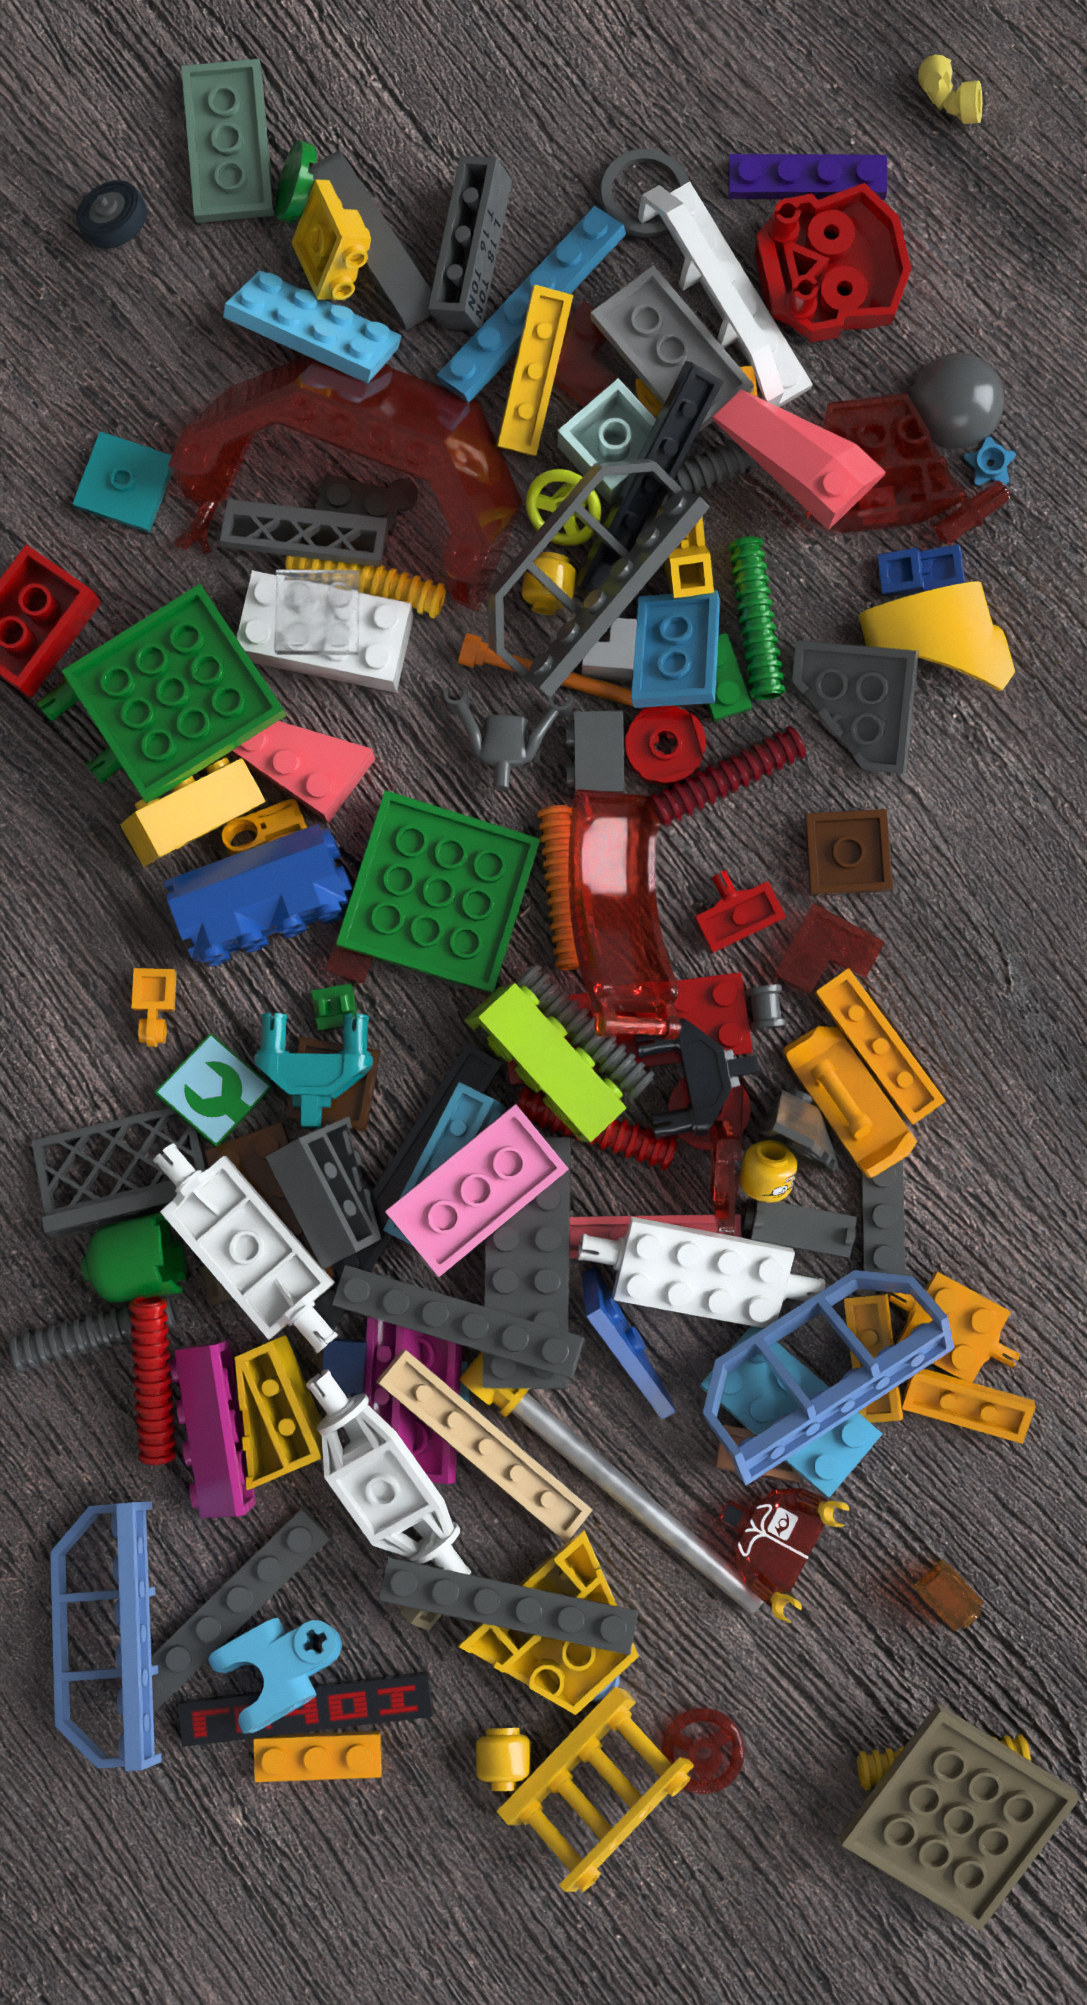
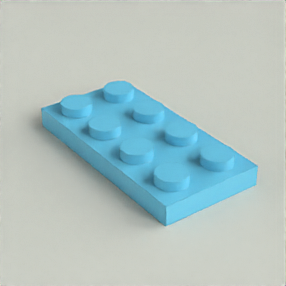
(312, 326)
(759, 1398)

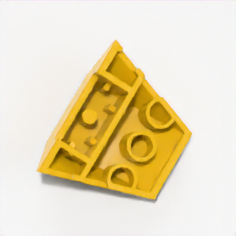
(552, 1667)

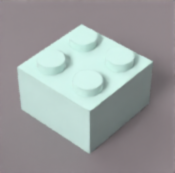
(607, 431)

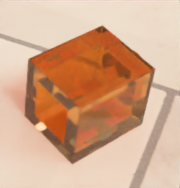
(949, 1596)

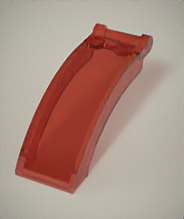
(617, 914)

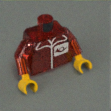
(777, 1540)

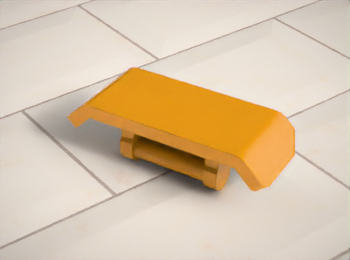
(849, 1099)

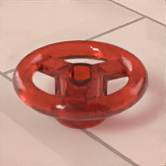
(706, 1767)

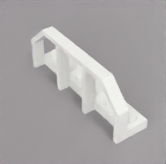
(729, 289)

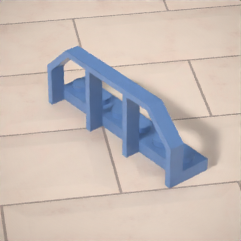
(841, 1401)
(133, 1653)

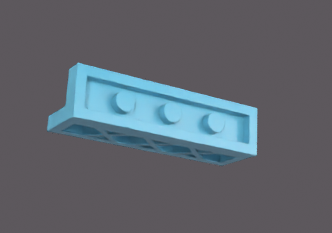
(461, 1121)

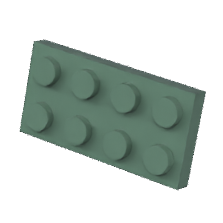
(227, 140)

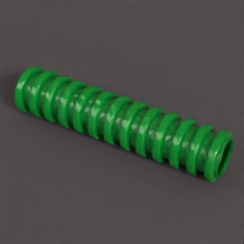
(756, 618)

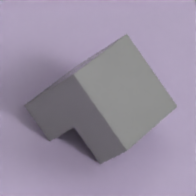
(614, 658)

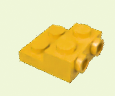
(330, 243)

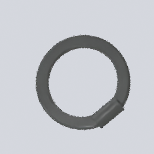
(632, 227)

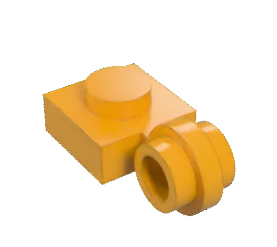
(153, 992)

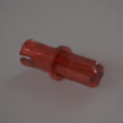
(972, 512)

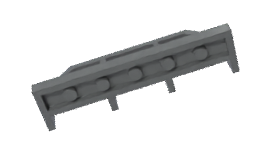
(617, 591)

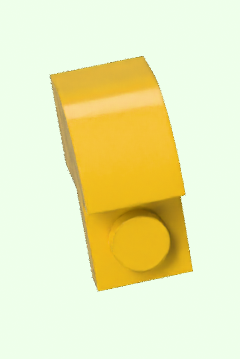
(689, 565)

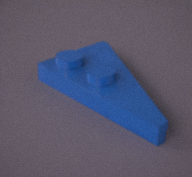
(623, 1341)

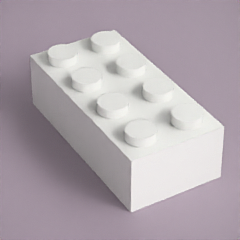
(382, 639)

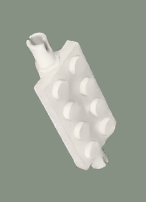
(246, 1247)
(700, 1272)

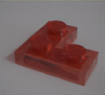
(576, 368)
(822, 939)

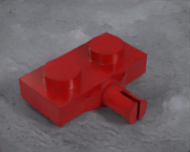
(738, 913)

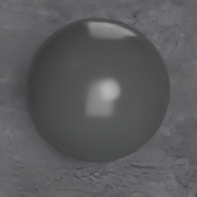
(958, 399)

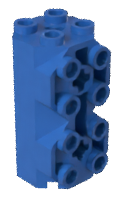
(258, 894)

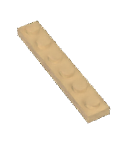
(484, 1445)

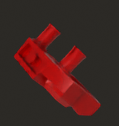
(864, 258)

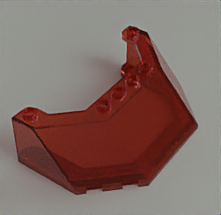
(387, 421)

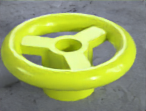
(536, 500)

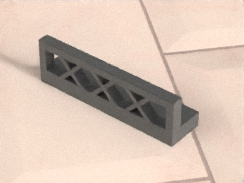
(307, 527)

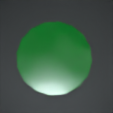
(295, 182)

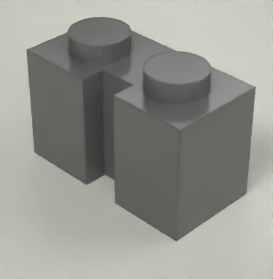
(597, 751)

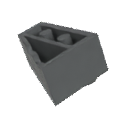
(326, 1192)

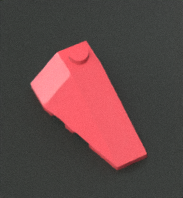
(806, 460)

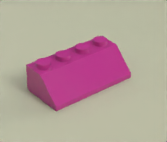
(213, 1429)

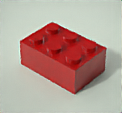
(39, 618)

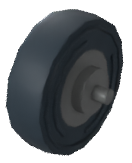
(111, 214)

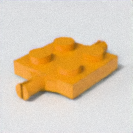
(973, 1325)

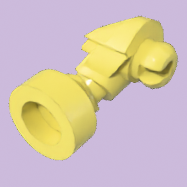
(935, 80)

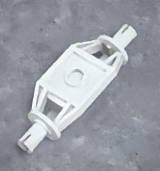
(382, 1480)

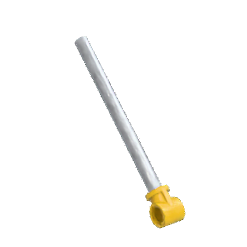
(614, 1484)

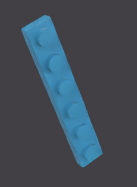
(501, 334)

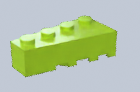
(548, 1061)

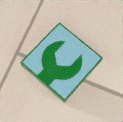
(213, 1090)

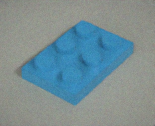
(675, 650)

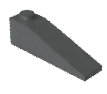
(799, 1128)

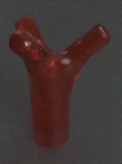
(198, 528)

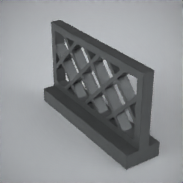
(119, 1205)

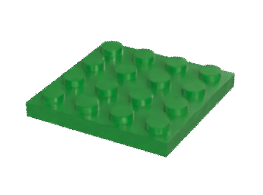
(173, 693)
(438, 892)

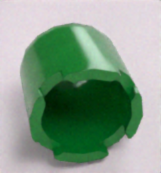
(135, 1260)

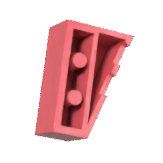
(307, 765)

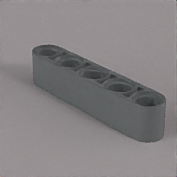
(387, 261)

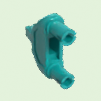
(314, 1078)

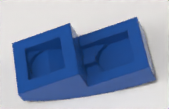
(920, 571)

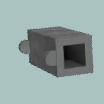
(800, 1227)

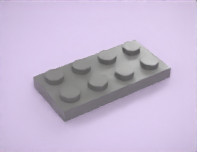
(660, 333)

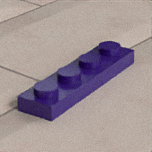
(802, 174)

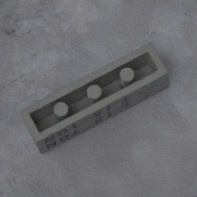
(470, 243)

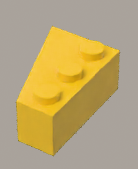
(276, 1413)

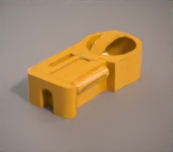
(268, 823)

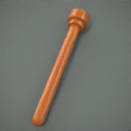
(477, 652)

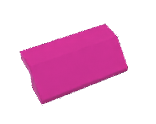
(441, 1358)

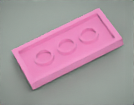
(476, 1190)

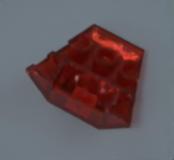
(898, 440)

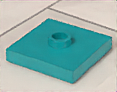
(123, 482)

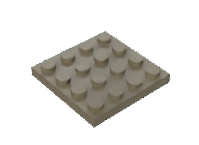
(958, 1817)

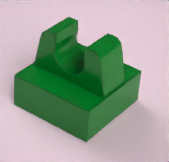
(332, 1004)

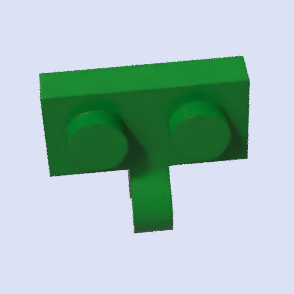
(730, 692)

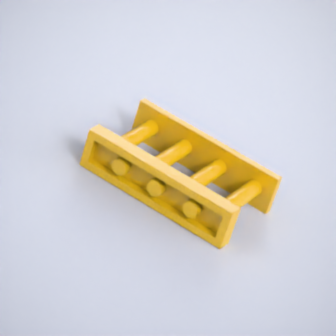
(555, 1777)

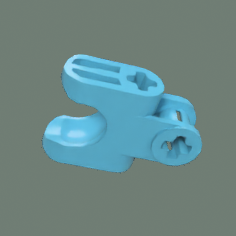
(284, 1666)

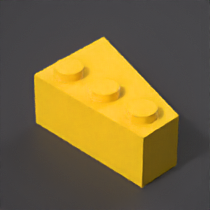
(192, 810)

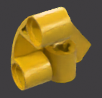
(947, 628)

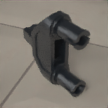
(708, 1077)

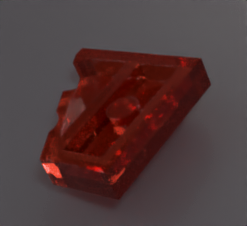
(723, 1179)

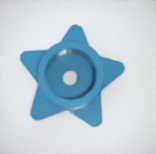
(992, 452)

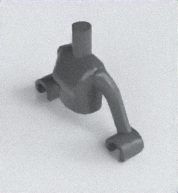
(505, 736)

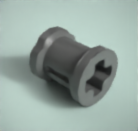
(765, 1007)

